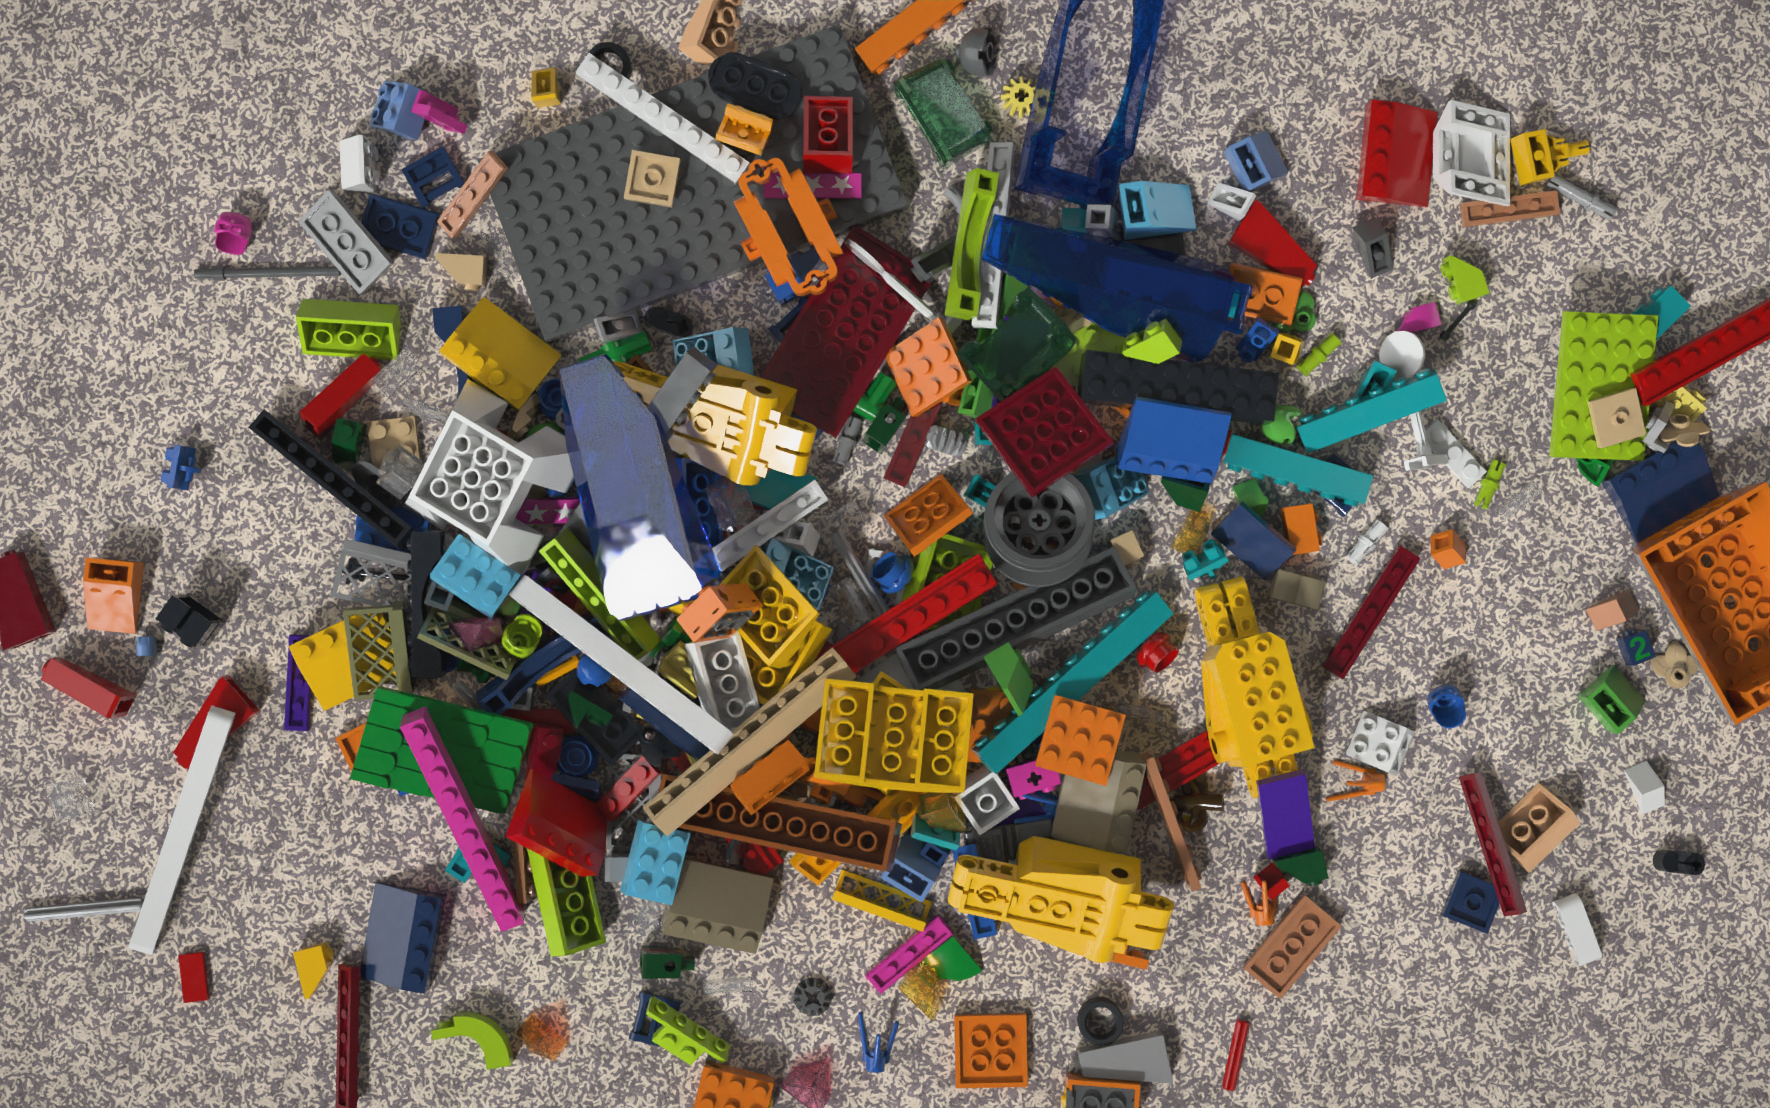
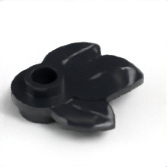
(658, 747)

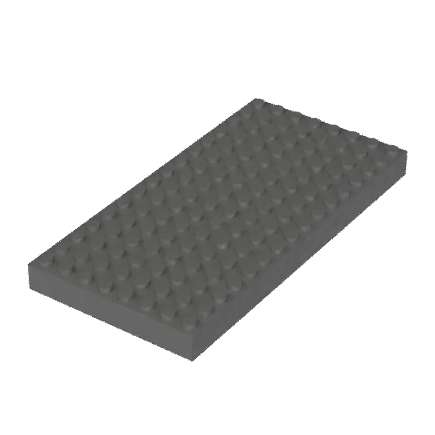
(603, 255)

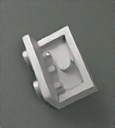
(1656, 425)

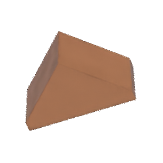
(1613, 610)

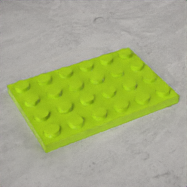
(1593, 362)

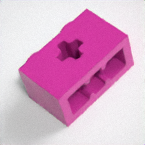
(1021, 771)

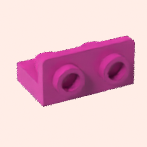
(438, 112)

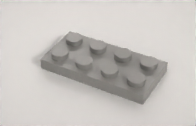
(346, 241)

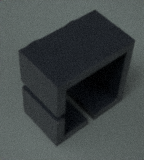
(190, 621)

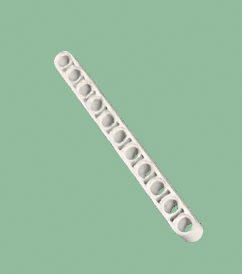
(621, 664)
(182, 830)

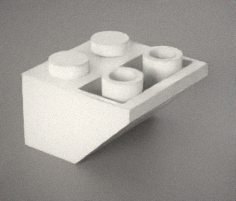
(358, 165)

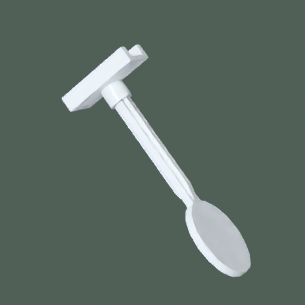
(898, 286)
(1406, 355)

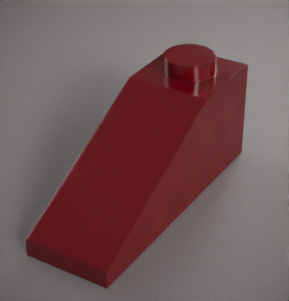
(544, 749)

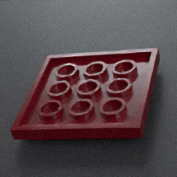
(1044, 431)

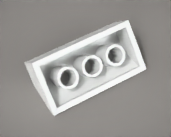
(723, 680)

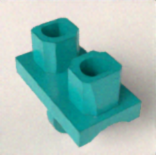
(1205, 562)

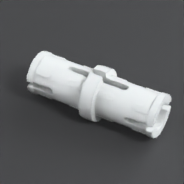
(1366, 542)

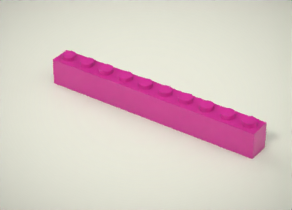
(462, 818)

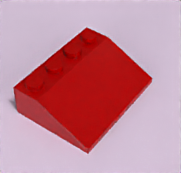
(1396, 154)
(559, 825)

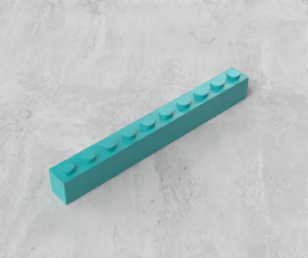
(1074, 679)

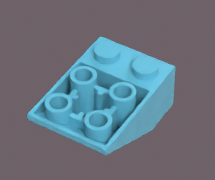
(1155, 209)
(727, 348)
(1111, 487)
(805, 572)

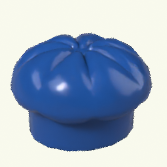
(550, 398)
(893, 571)
(577, 757)

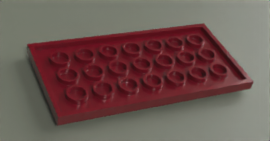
(844, 334)

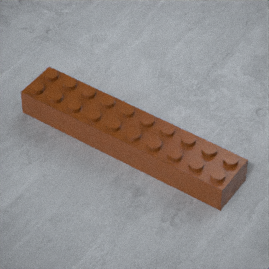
(799, 829)

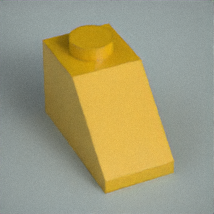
(312, 966)

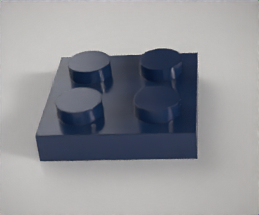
(1471, 902)

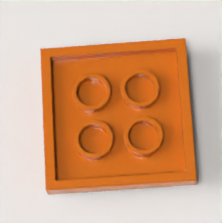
(927, 367)
(928, 514)
(1080, 740)
(990, 1050)

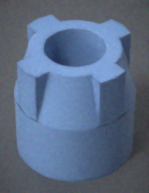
(146, 646)

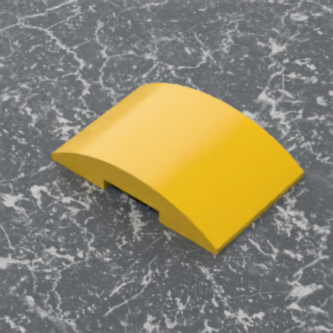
(894, 737)

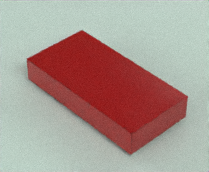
(193, 977)

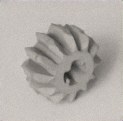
(946, 440)

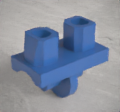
(1256, 340)
(181, 468)

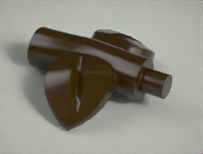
(1196, 802)

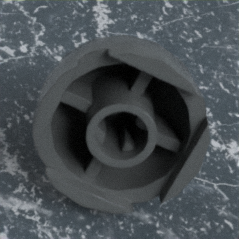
(977, 51)

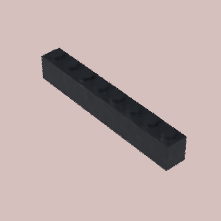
(332, 479)

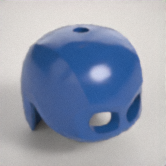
(1447, 705)

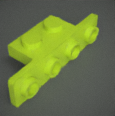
(684, 1036)

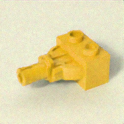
(1539, 156)

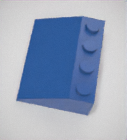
(1173, 440)

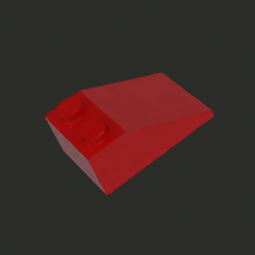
(828, 134)

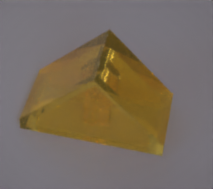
(1192, 531)

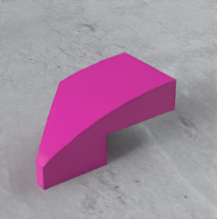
(1420, 318)

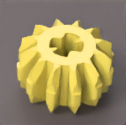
(1013, 91)

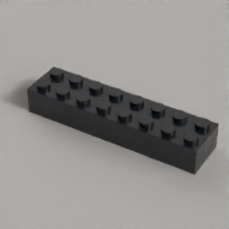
(1119, 379)

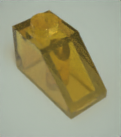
(942, 812)
(923, 989)

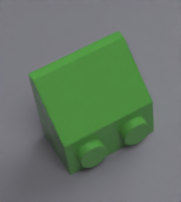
(1011, 675)

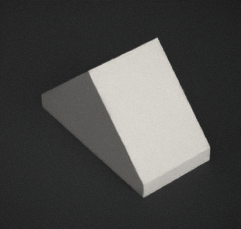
(1231, 200)
(1646, 787)

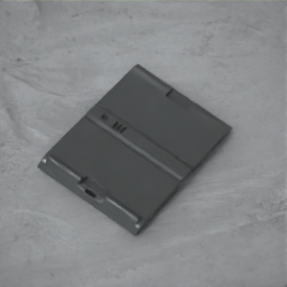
(1002, 841)

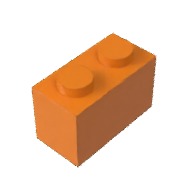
(1301, 528)

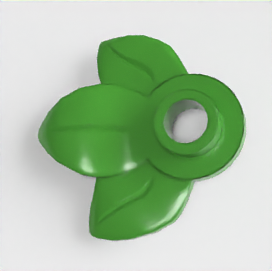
(1303, 308)

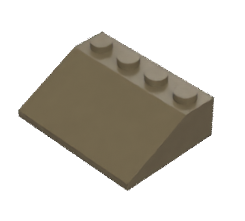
(1101, 814)
(718, 906)

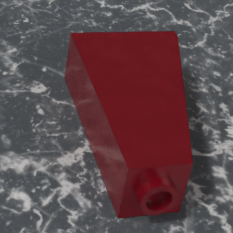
(21, 603)

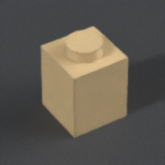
(1127, 548)

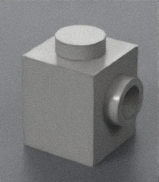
(1101, 220)

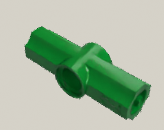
(623, 349)

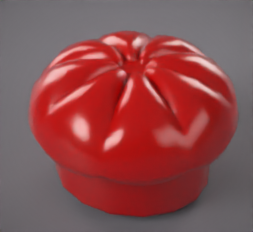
(1157, 652)

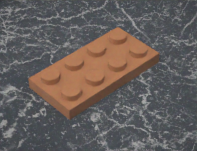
(1291, 946)

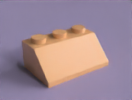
(1536, 827)

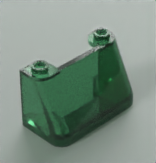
(943, 111)
(1020, 347)

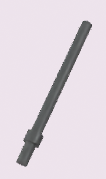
(220, 273)

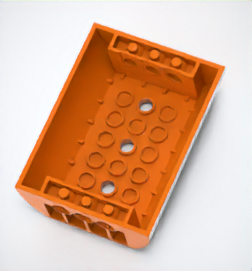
(1737, 539)

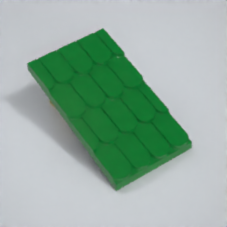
(482, 745)

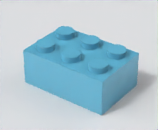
(475, 576)
(654, 863)

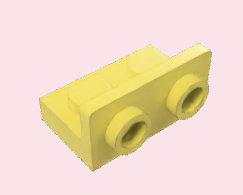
(1686, 401)
(677, 669)

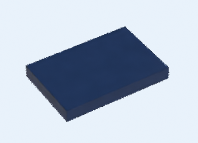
(400, 225)
(1253, 540)

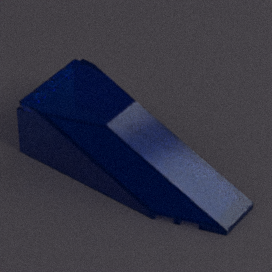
(632, 495)

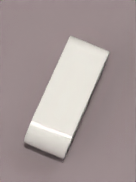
(1578, 929)

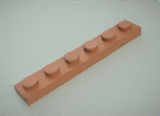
(1174, 829)

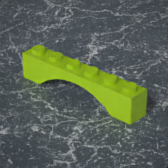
(964, 282)

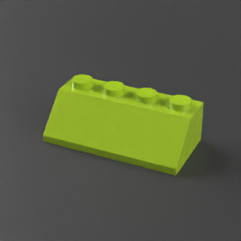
(349, 328)

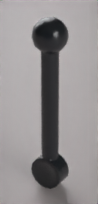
(1445, 335)

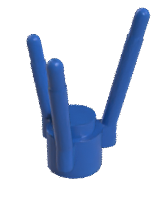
(1049, 805)
(876, 1057)

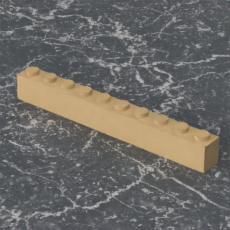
(747, 745)

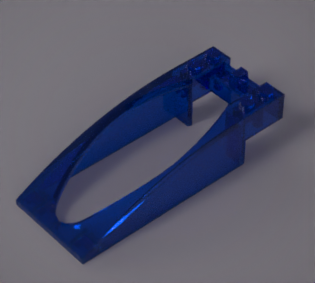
(1100, 185)

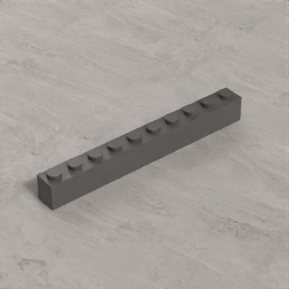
(670, 406)

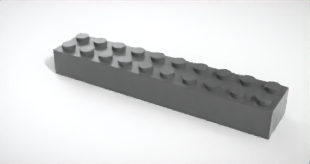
(1017, 619)

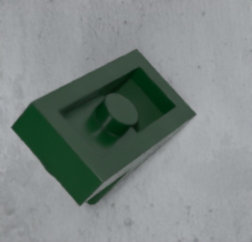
(580, 706)

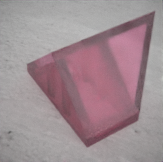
(477, 632)
(810, 1083)

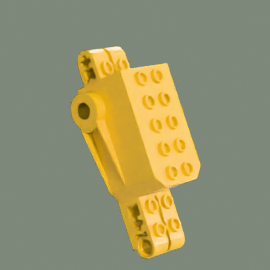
(737, 424)
(1248, 688)
(1065, 897)

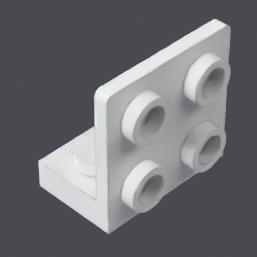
(1380, 743)

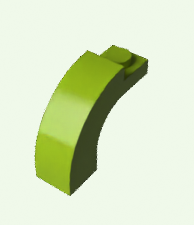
(484, 1031)

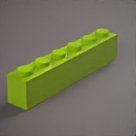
(581, 575)

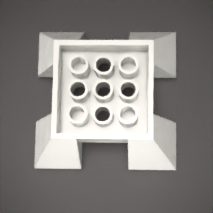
(511, 466)

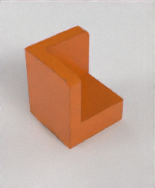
(1448, 549)

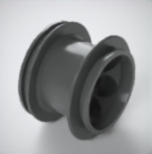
(1039, 565)

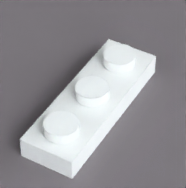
(1460, 460)

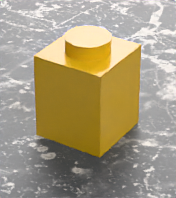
(1287, 348)

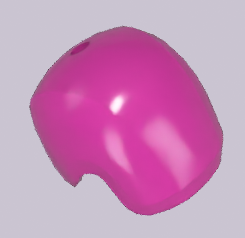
(232, 232)

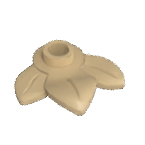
(1683, 430)
(1674, 661)

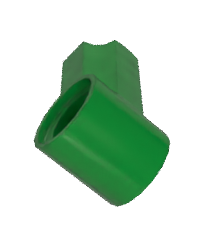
(873, 401)

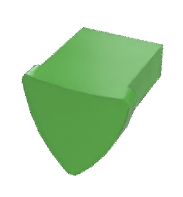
(1252, 496)

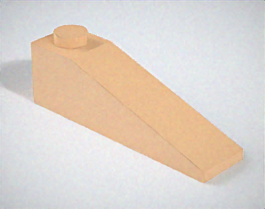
(711, 31)

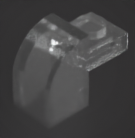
(646, 919)

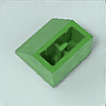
(1612, 700)

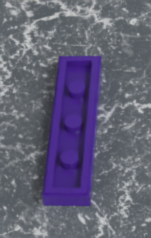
(297, 694)

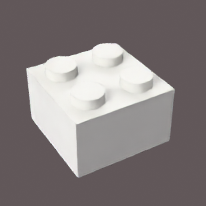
(985, 800)

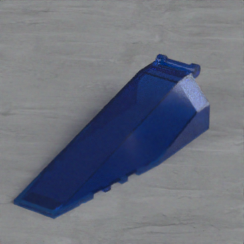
(1121, 282)

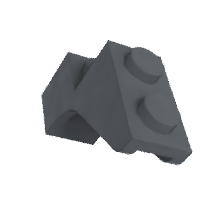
(934, 261)

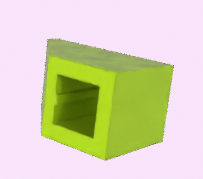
(1464, 280)
(1154, 343)

